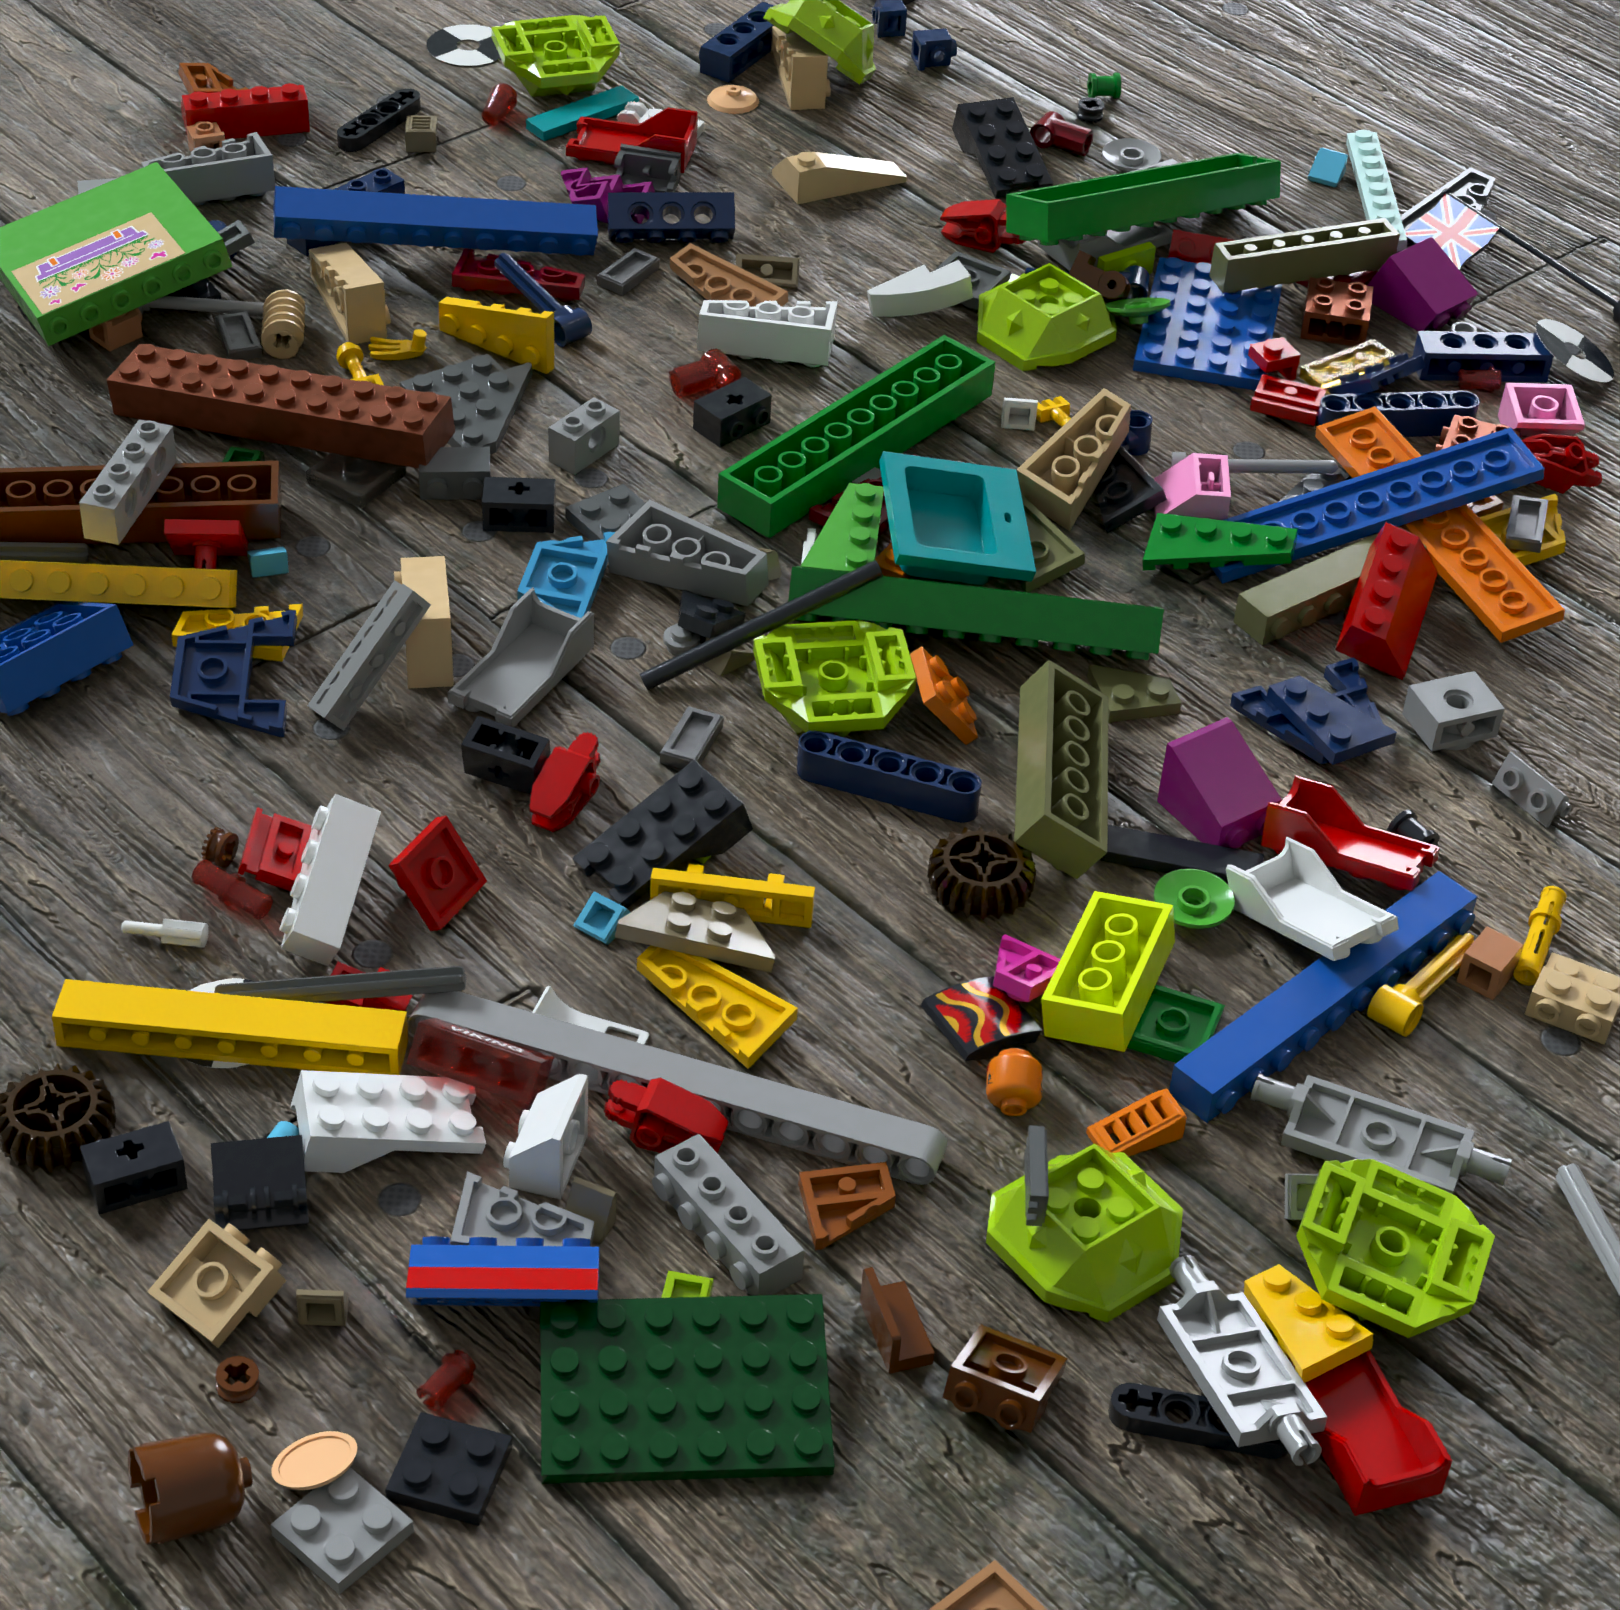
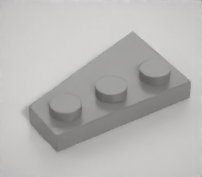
(505, 1216)

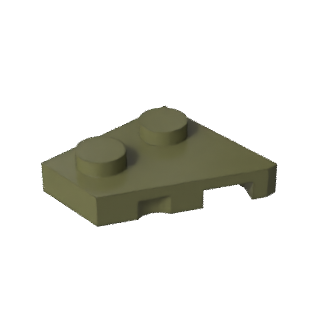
(1134, 694)

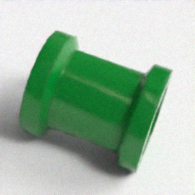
(1104, 85)

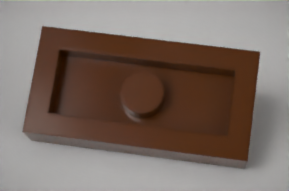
(895, 1324)

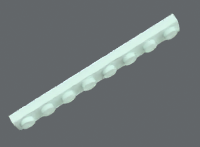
(1374, 181)

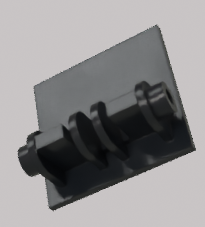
(259, 1183)

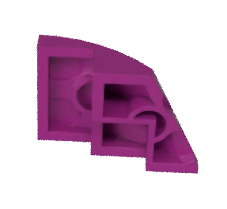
(594, 191)

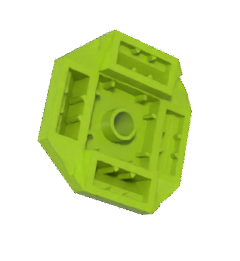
(831, 29)
(557, 52)
(1043, 319)
(835, 675)
(1102, 1236)
(1392, 1246)

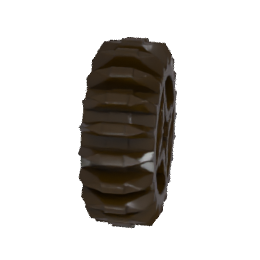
(981, 873)
(27, 1112)

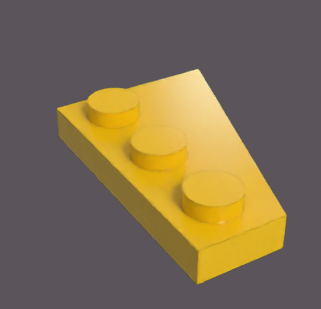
(207, 619)
(1307, 1328)

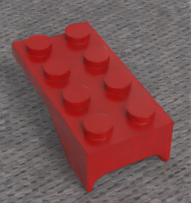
(667, 130)
(1325, 822)
(1372, 1442)

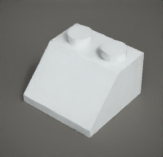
(549, 1139)

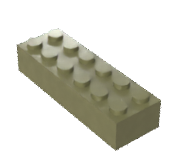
(1062, 770)

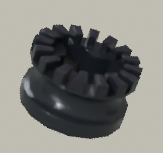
(1090, 110)

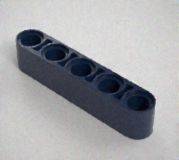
(1409, 412)
(888, 776)

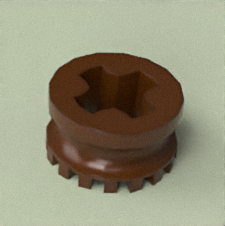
(220, 847)
(235, 1367)

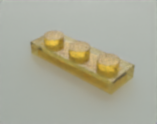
(1327, 370)

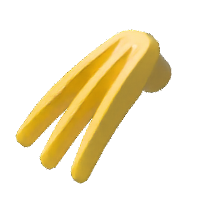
(398, 349)

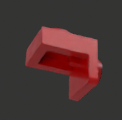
(1276, 355)

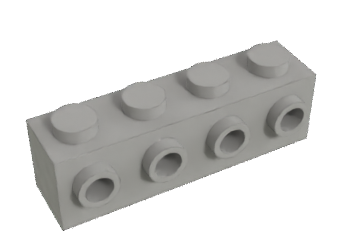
(727, 1218)

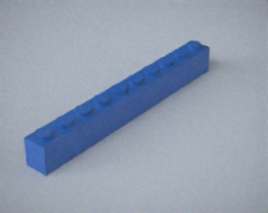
(434, 221)
(1319, 1000)

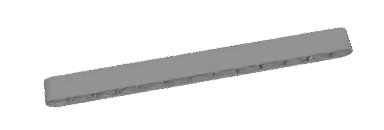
(747, 1101)

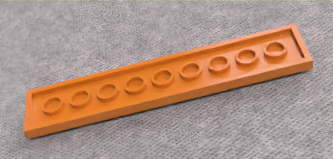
(1456, 540)

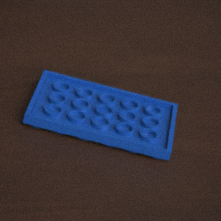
(1203, 330)

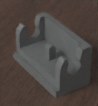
(649, 165)

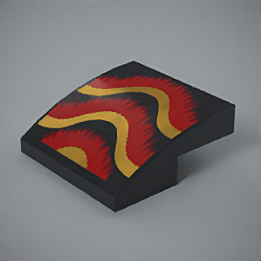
(980, 1018)

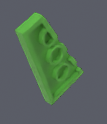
(850, 531)

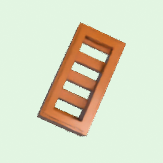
(1158, 1109)

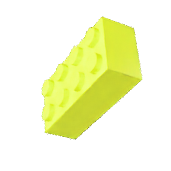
(1108, 971)

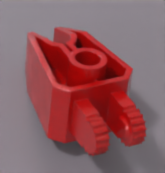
(978, 225)
(1564, 461)
(565, 783)
(664, 1114)

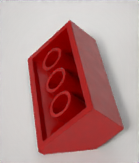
(250, 110)
(1389, 602)

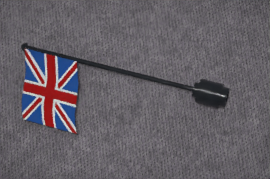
(1466, 232)

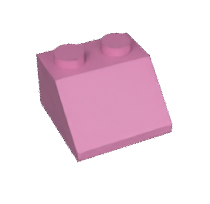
(1540, 409)

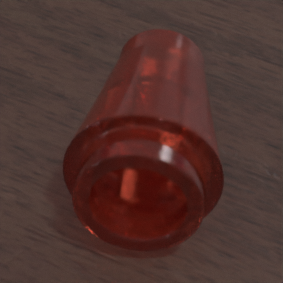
(499, 103)

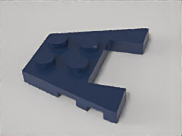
(216, 668)
(1343, 678)

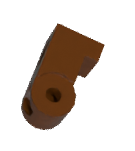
(1110, 284)

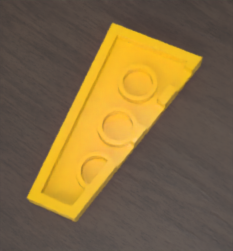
(503, 331)
(720, 1002)

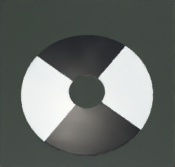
(444, 45)
(1594, 366)

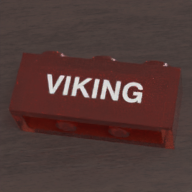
(479, 1060)

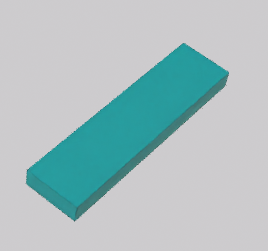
(565, 118)

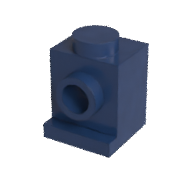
(890, 18)
(932, 48)

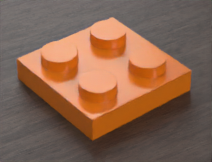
(944, 695)

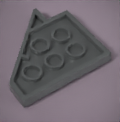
(481, 398)

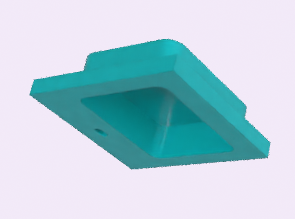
(956, 519)

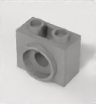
(1453, 711)

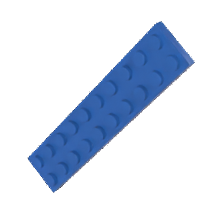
(1395, 495)

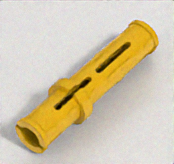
(1550, 907)

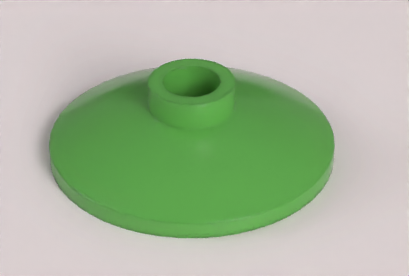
(1138, 308)
(1197, 897)

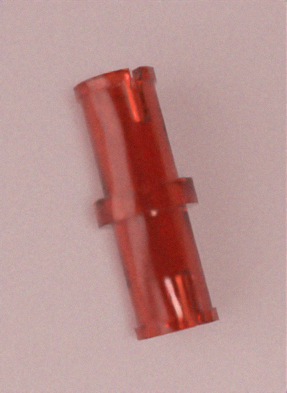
(232, 889)

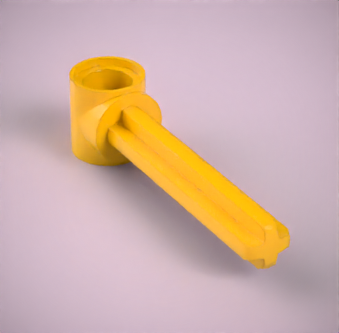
(1402, 1005)

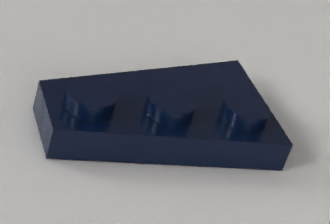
(1378, 375)
(1327, 721)

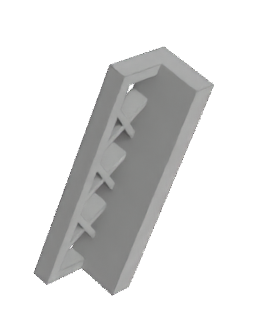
(369, 655)

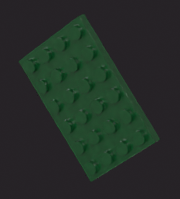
(684, 1389)

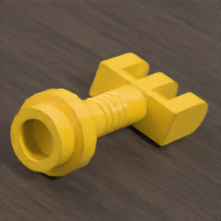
(350, 357)
(1055, 410)

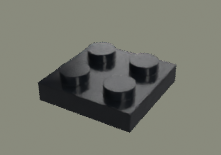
(449, 1468)

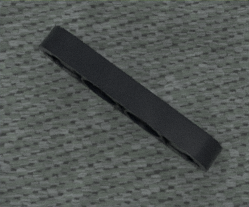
(378, 120)
(1195, 1431)

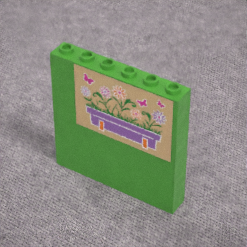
(107, 253)

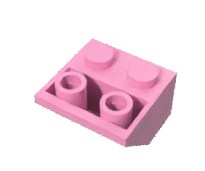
(1196, 487)

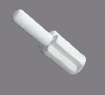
(171, 932)

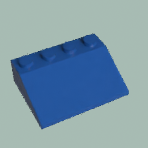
(56, 648)

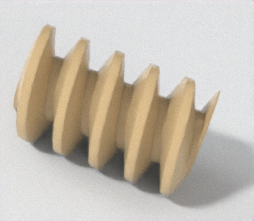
(283, 323)

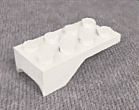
(1306, 903)
(365, 1115)

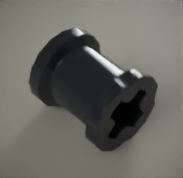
(1408, 826)

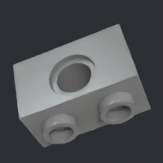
(584, 435)

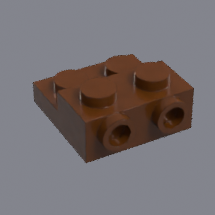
(1003, 1379)

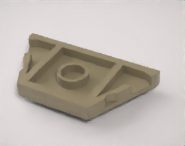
(698, 929)

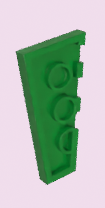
(1199, 540)

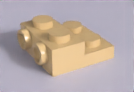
(1576, 998)
(218, 1281)

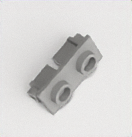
(1531, 790)

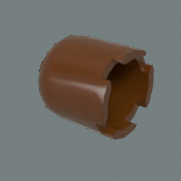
(187, 1485)

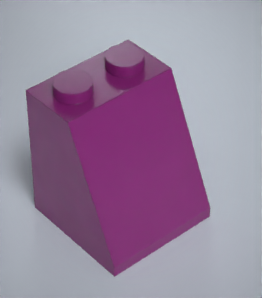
(1422, 287)
(1216, 785)

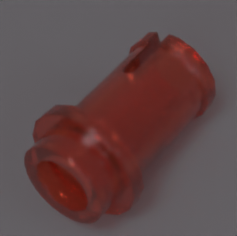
(1480, 379)
(455, 1370)

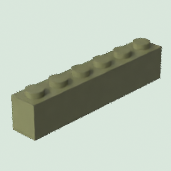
(1302, 255)
(1302, 594)

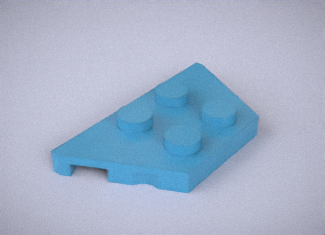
(566, 573)

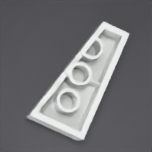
(328, 879)

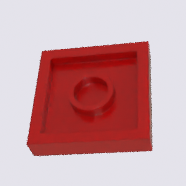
(206, 539)
(437, 873)

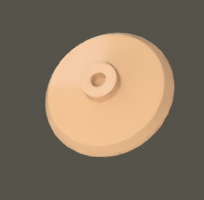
(733, 99)
(314, 1460)

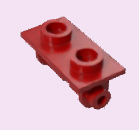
(1193, 246)

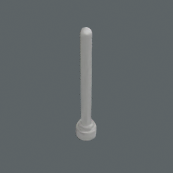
(204, 305)
(1272, 465)

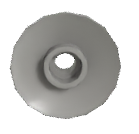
(1130, 154)

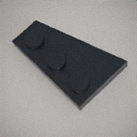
(1126, 491)

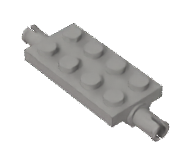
(1353, 1125)
(1240, 1366)

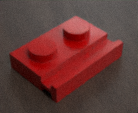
(1287, 399)
(274, 849)

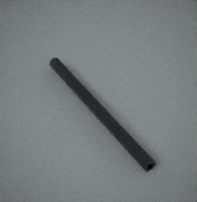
(761, 625)

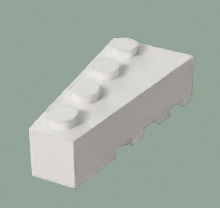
(769, 330)

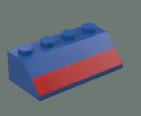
(502, 1274)

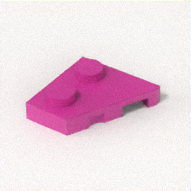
(1023, 969)

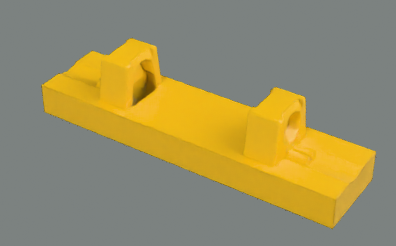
(783, 905)

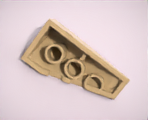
(825, 175)

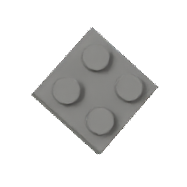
(342, 1529)

